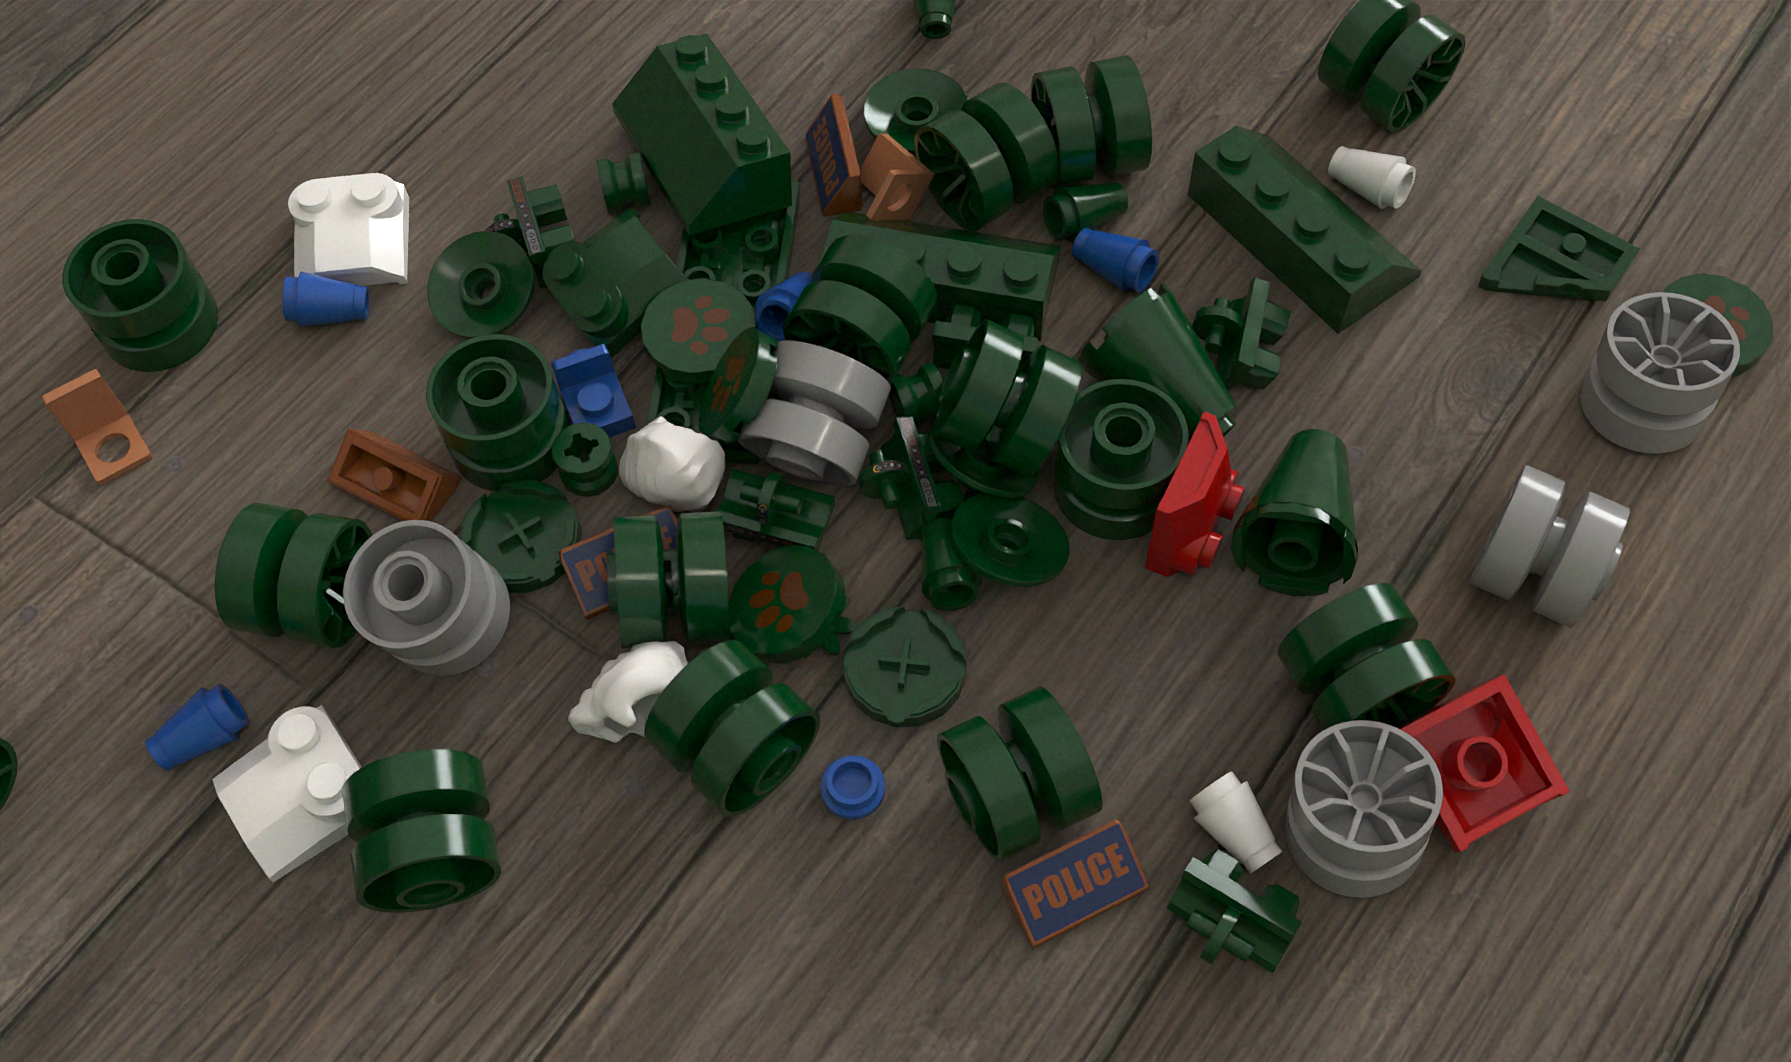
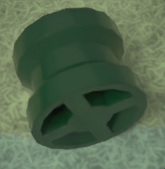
(623, 182)
(917, 394)
(586, 474)

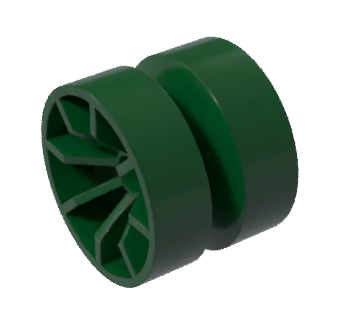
(1391, 60)
(1095, 119)
(987, 156)
(140, 295)
(864, 304)
(1022, 404)
(497, 410)
(1118, 457)
(288, 573)
(652, 580)
(1363, 660)
(731, 727)
(1030, 768)
(420, 831)

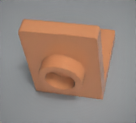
(895, 179)
(94, 416)

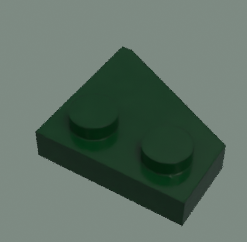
(1559, 257)

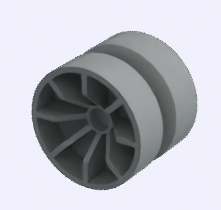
(1659, 372)
(815, 414)
(1569, 554)
(426, 598)
(1362, 808)

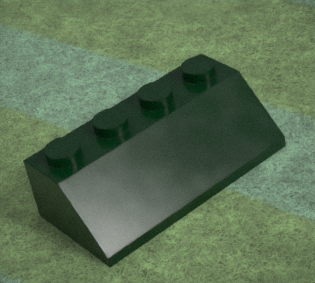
(704, 136)
(1297, 227)
(968, 267)

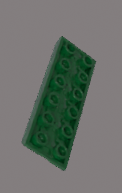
(752, 259)

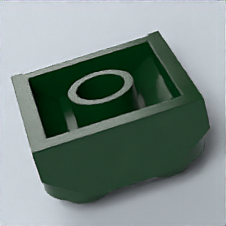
(610, 280)

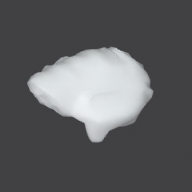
(672, 466)
(627, 691)

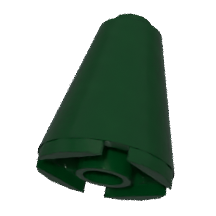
(1159, 347)
(1301, 519)

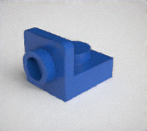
(593, 390)

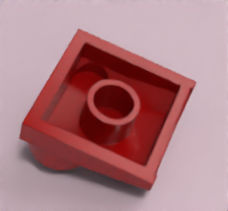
(1194, 504)
(1486, 760)

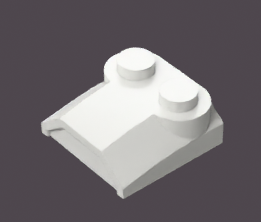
(352, 229)
(290, 790)

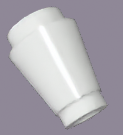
(1374, 176)
(1236, 821)

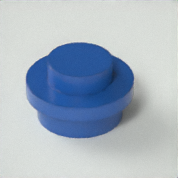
(852, 787)

